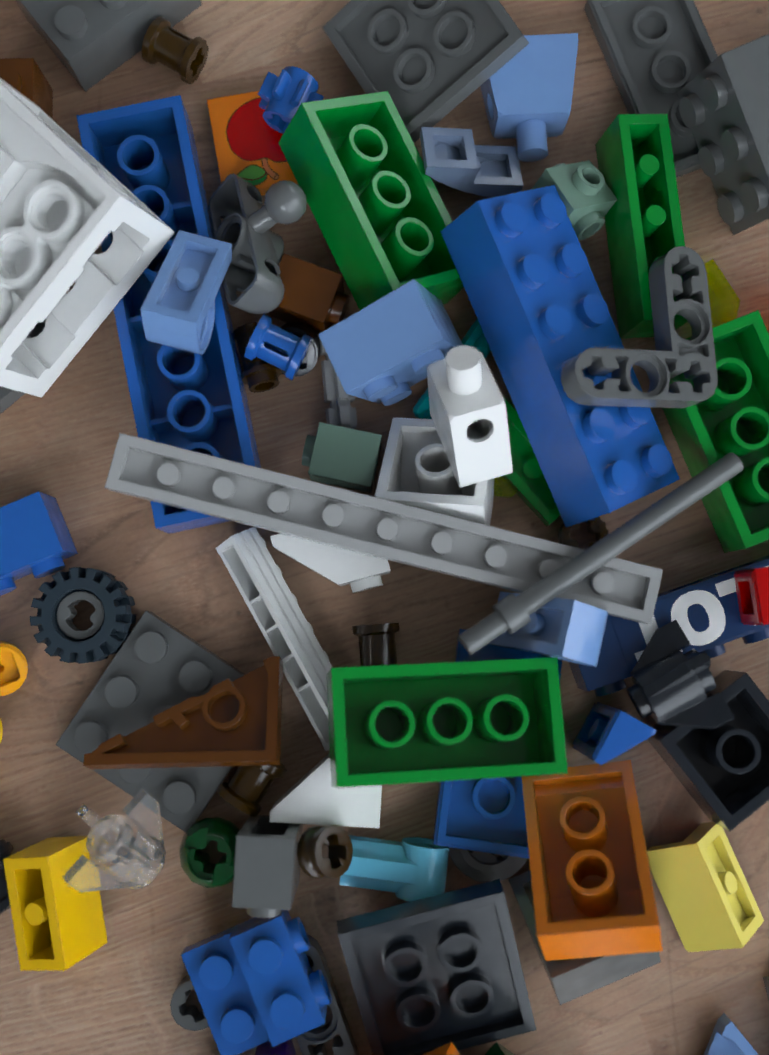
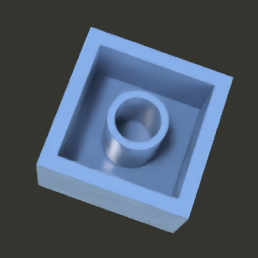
(390, 344)

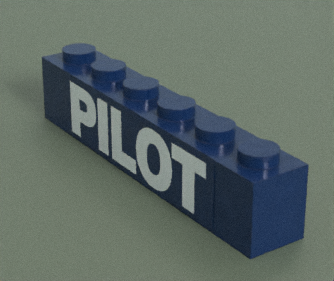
(702, 608)

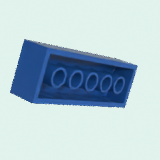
(537, 314)

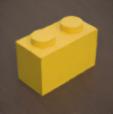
(50, 918)

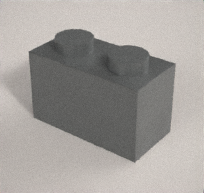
(266, 866)

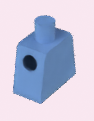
(533, 94)

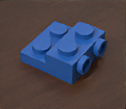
(257, 983)

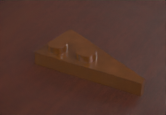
(225, 727)

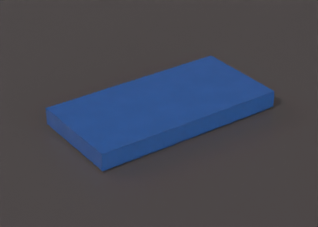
(489, 811)

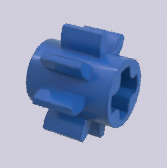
(284, 94)

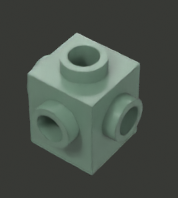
(583, 194)

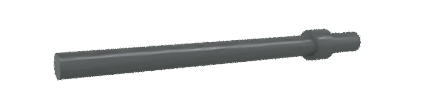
(514, 611)

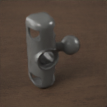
(254, 246)

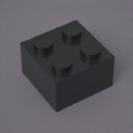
(727, 765)

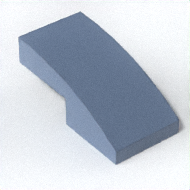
(472, 168)

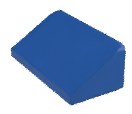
(609, 733)

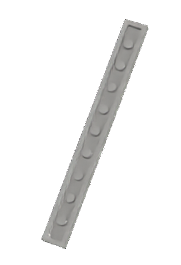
(371, 525)

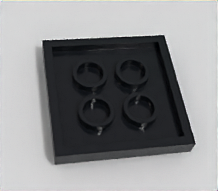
(437, 972)

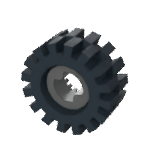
(57, 611)

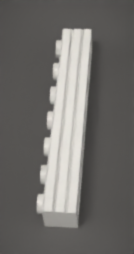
(280, 623)

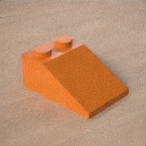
(589, 863)

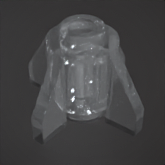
(121, 848)

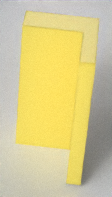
(705, 890)

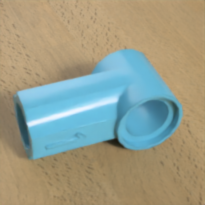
(408, 867)

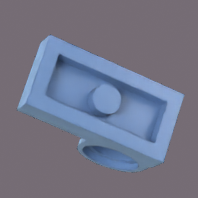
(183, 295)
(560, 630)

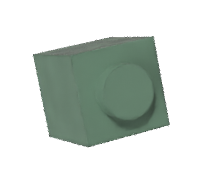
(342, 457)

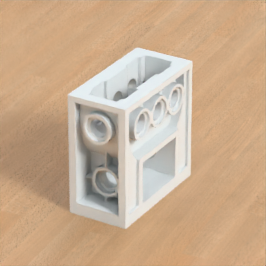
(52, 219)

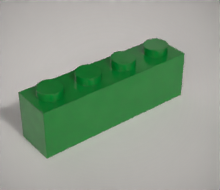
(646, 217)

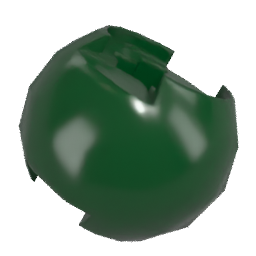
(197, 864)

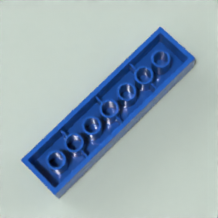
(173, 393)

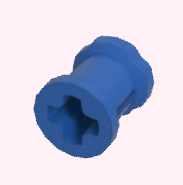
(277, 347)

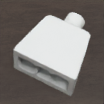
(462, 393)

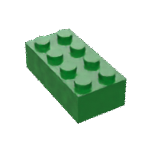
(371, 196)
(732, 422)
(445, 722)

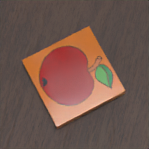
(247, 142)

